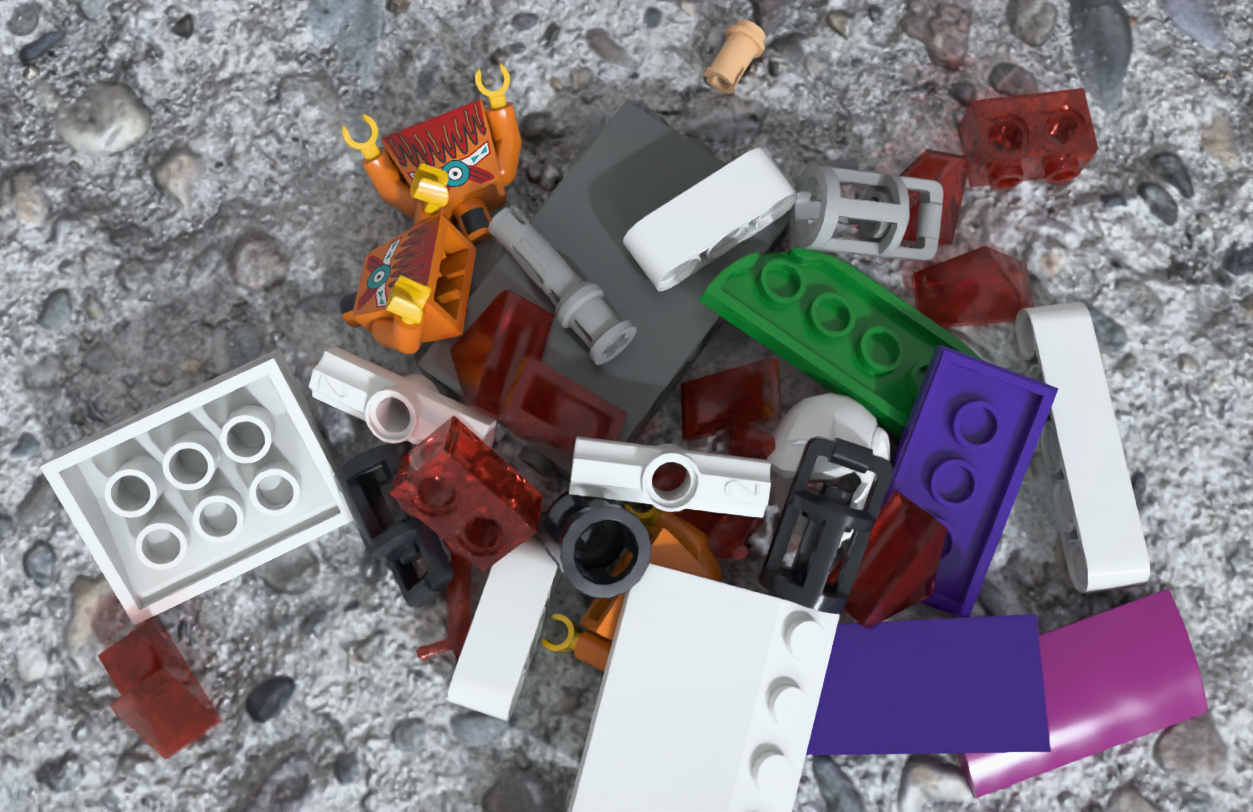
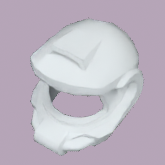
(828, 417)

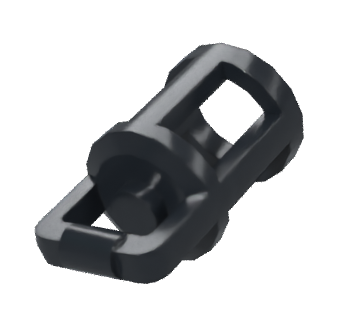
(829, 515)
(588, 536)
(391, 541)

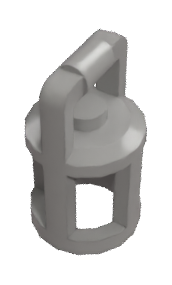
(880, 214)

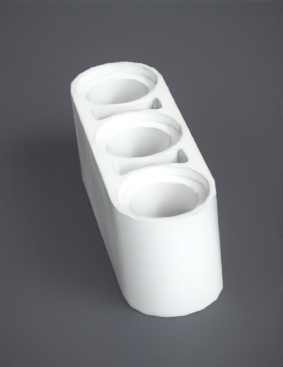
(710, 219)
(505, 631)

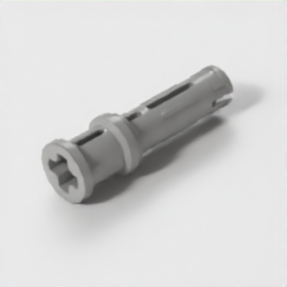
(576, 302)

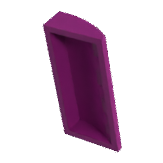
(1104, 686)

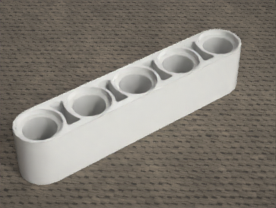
(1083, 451)

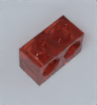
(1023, 129)
(474, 488)

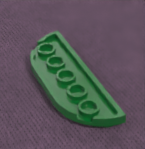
(833, 327)

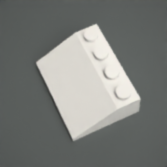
(201, 486)
(704, 700)

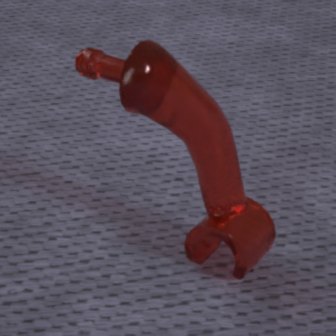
(731, 530)
(457, 611)

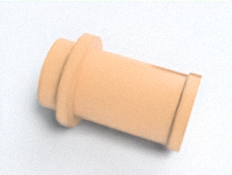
(742, 44)

